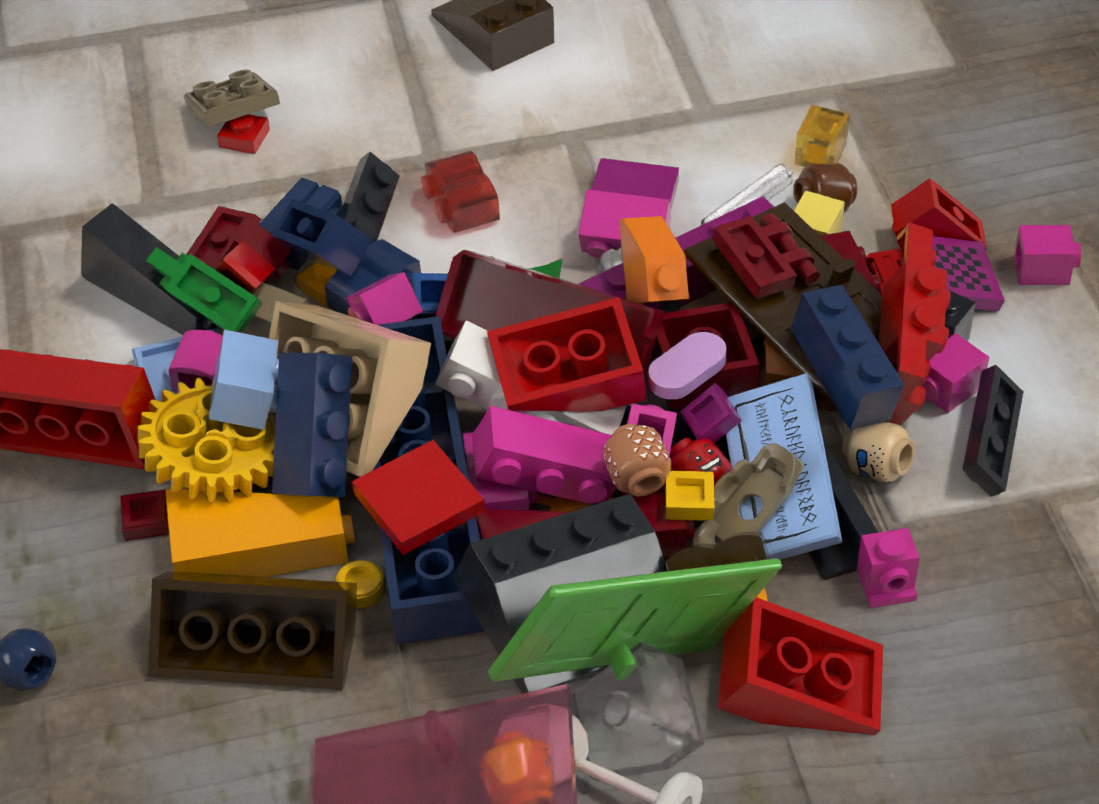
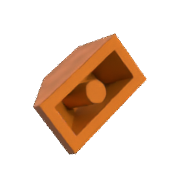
(652, 261)

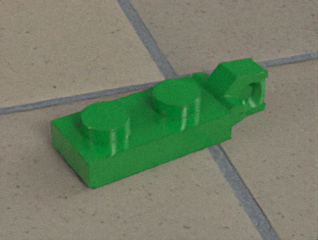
(205, 290)

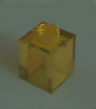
(821, 136)

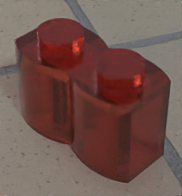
(460, 191)

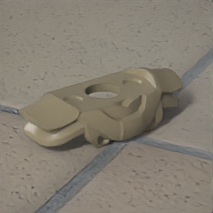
(767, 476)

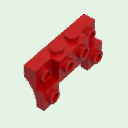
(914, 317)

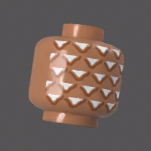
(637, 459)

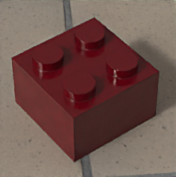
(725, 321)

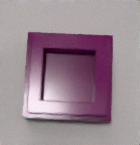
(711, 414)

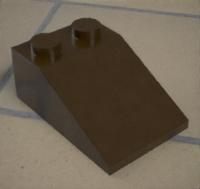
(499, 28)

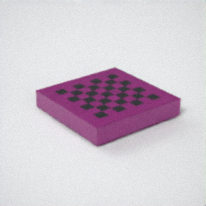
(969, 271)

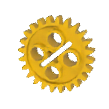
(203, 452)

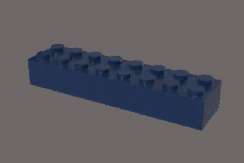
(421, 582)

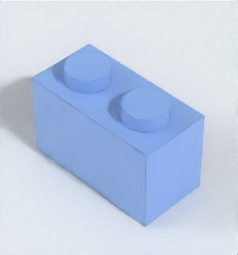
(245, 380)

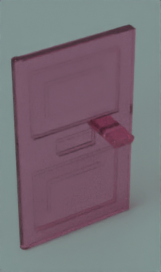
(471, 754)

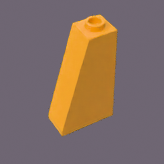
(256, 533)

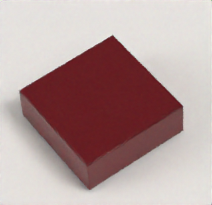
(144, 515)

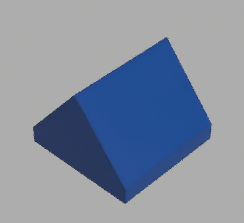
(428, 291)

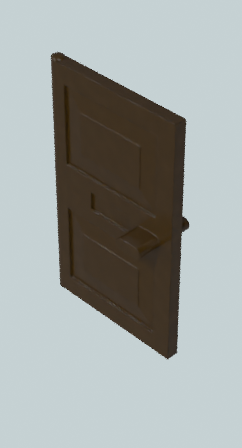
(776, 312)

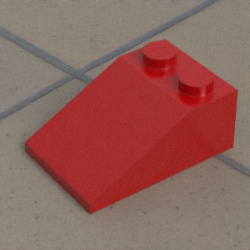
(569, 361)
(800, 672)

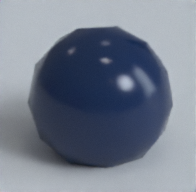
(26, 659)

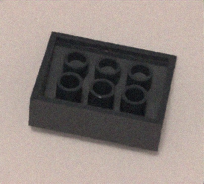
(513, 570)

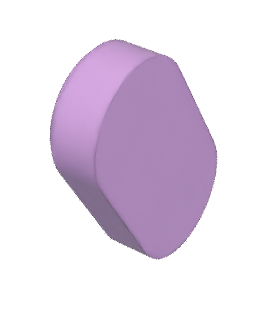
(687, 365)

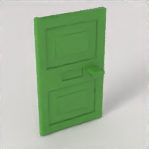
(605, 618)

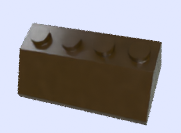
(251, 629)

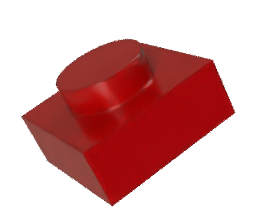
(244, 133)

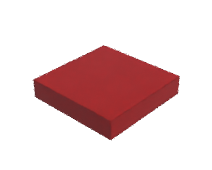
(418, 496)

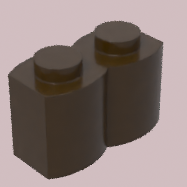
(733, 549)

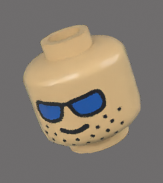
(879, 451)

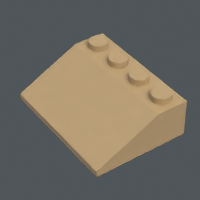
(384, 371)

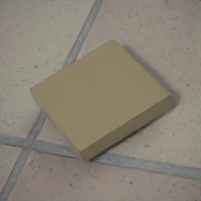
(230, 99)

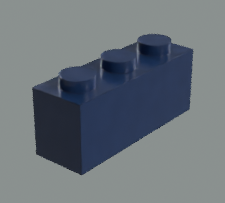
(846, 357)
(312, 424)

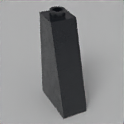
(115, 261)

